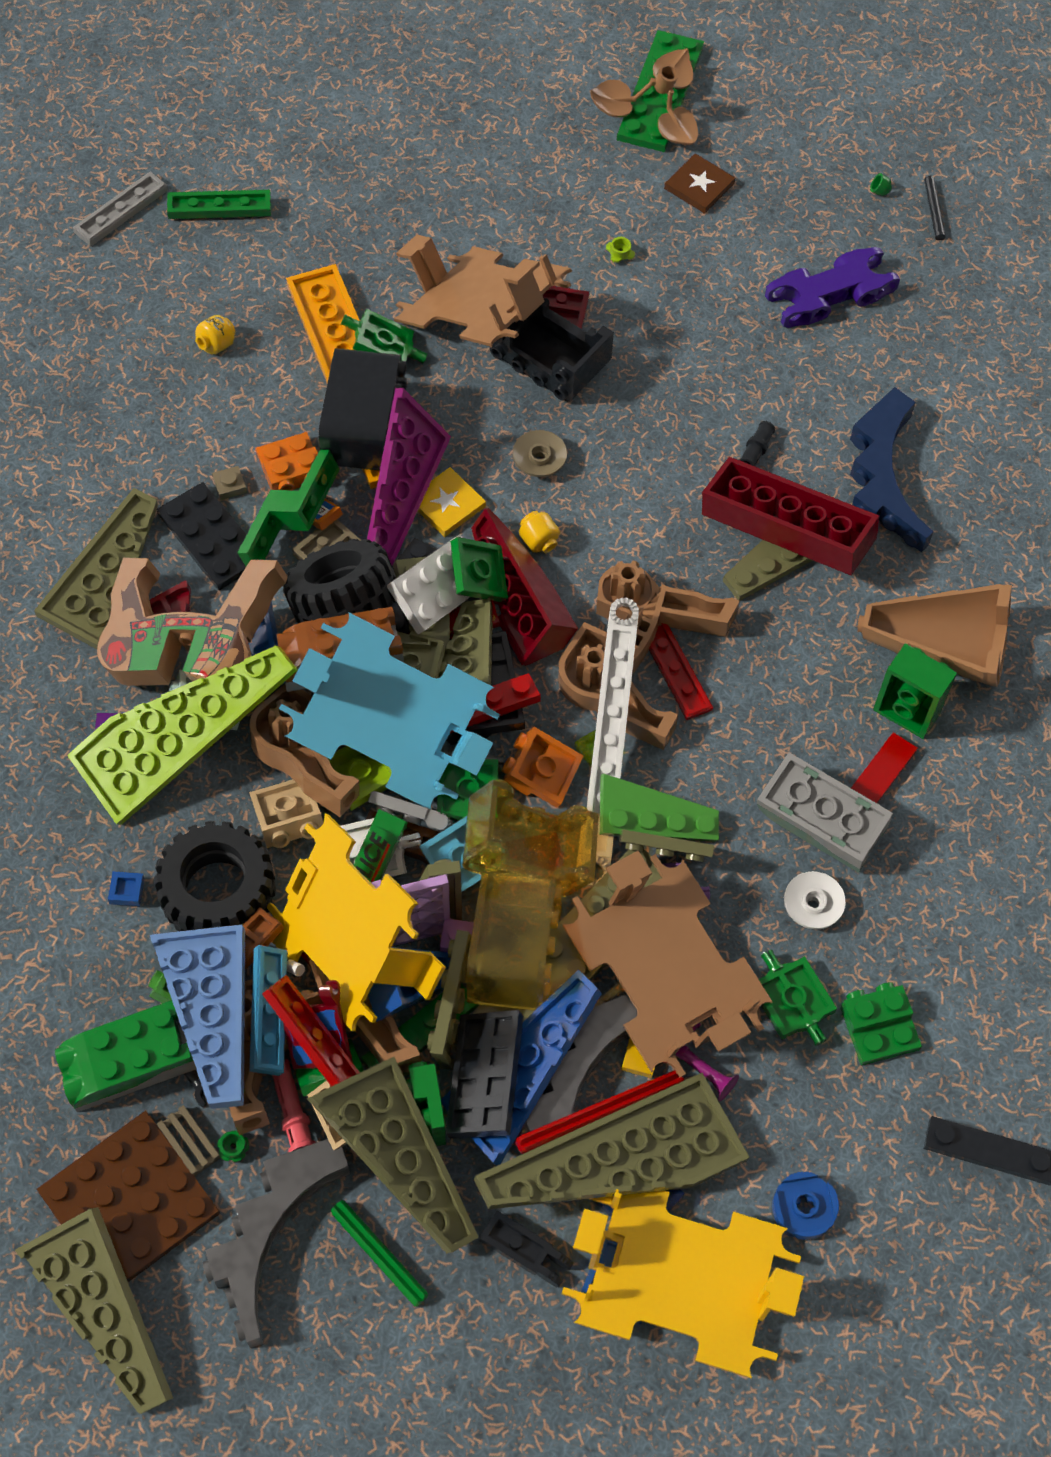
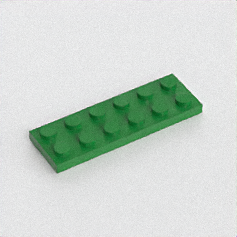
(642, 123)

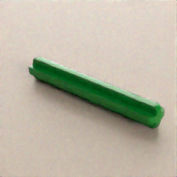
(379, 1253)

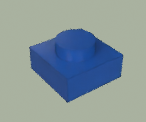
(126, 888)

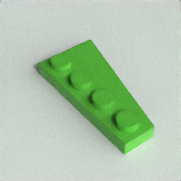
(653, 812)

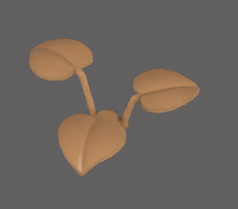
(670, 72)

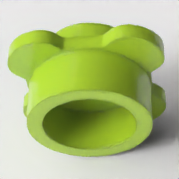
(617, 244)

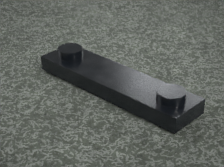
(988, 1150)

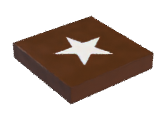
(699, 183)

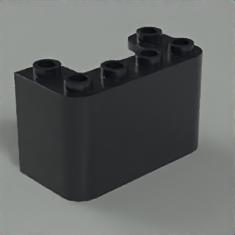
(555, 351)
(359, 406)

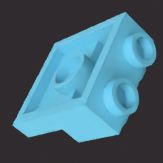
(450, 845)

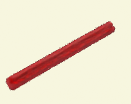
(594, 1112)

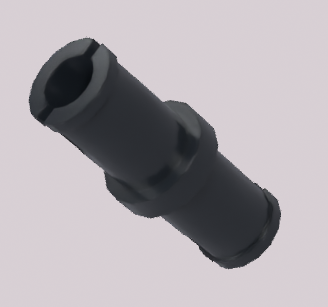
(758, 444)

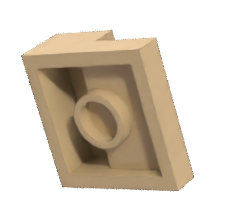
(284, 813)

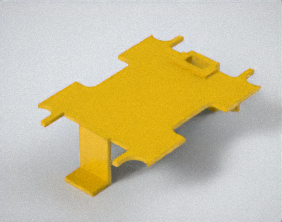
(351, 925)
(685, 1277)

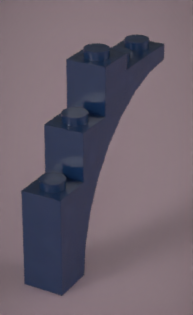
(875, 471)

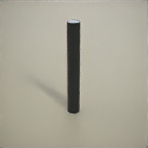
(934, 208)

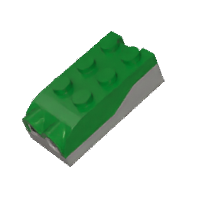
(123, 1056)

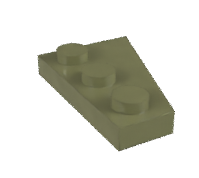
(666, 845)

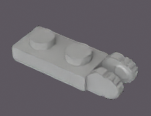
(412, 812)

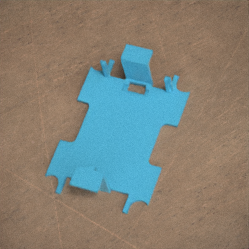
(389, 711)

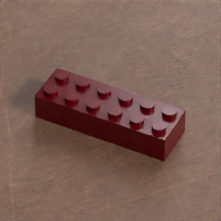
(790, 515)

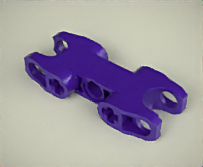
(847, 280)

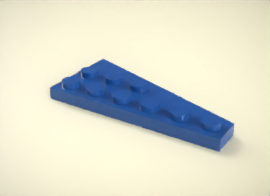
(543, 1045)

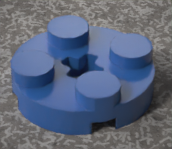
(815, 1191)

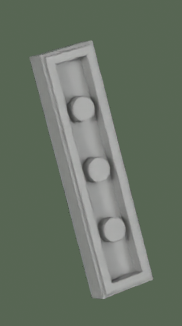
(120, 209)

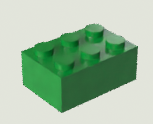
(914, 690)

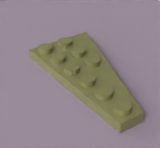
(83, 594)
(389, 1134)
(95, 1297)

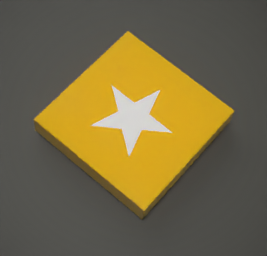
(450, 502)

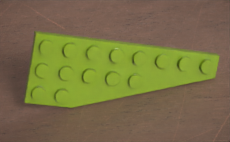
(157, 740)

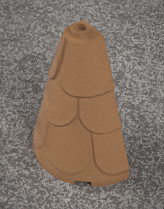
(951, 627)

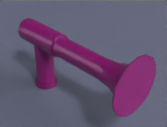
(721, 1082)

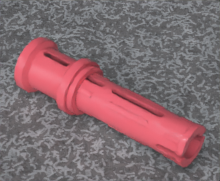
(295, 1121)

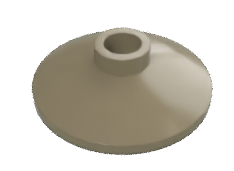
(539, 444)

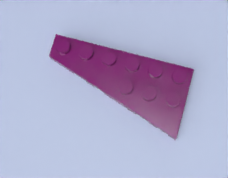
(407, 467)

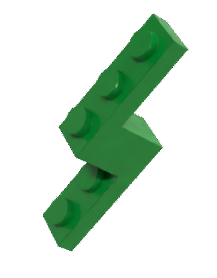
(290, 508)

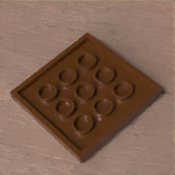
(140, 1190)

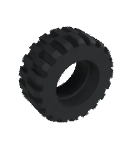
(340, 581)
(209, 846)

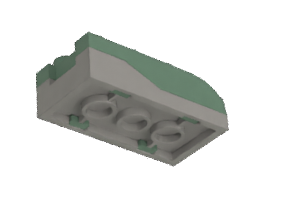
(824, 812)

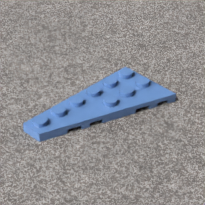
(208, 993)

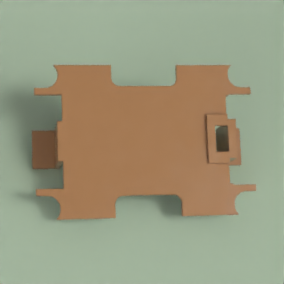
(476, 290)
(667, 962)

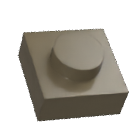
(229, 482)

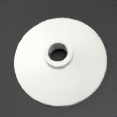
(819, 888)

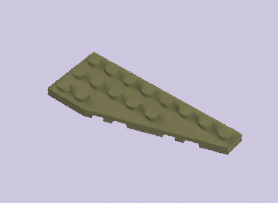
(643, 1148)

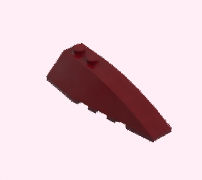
(534, 612)

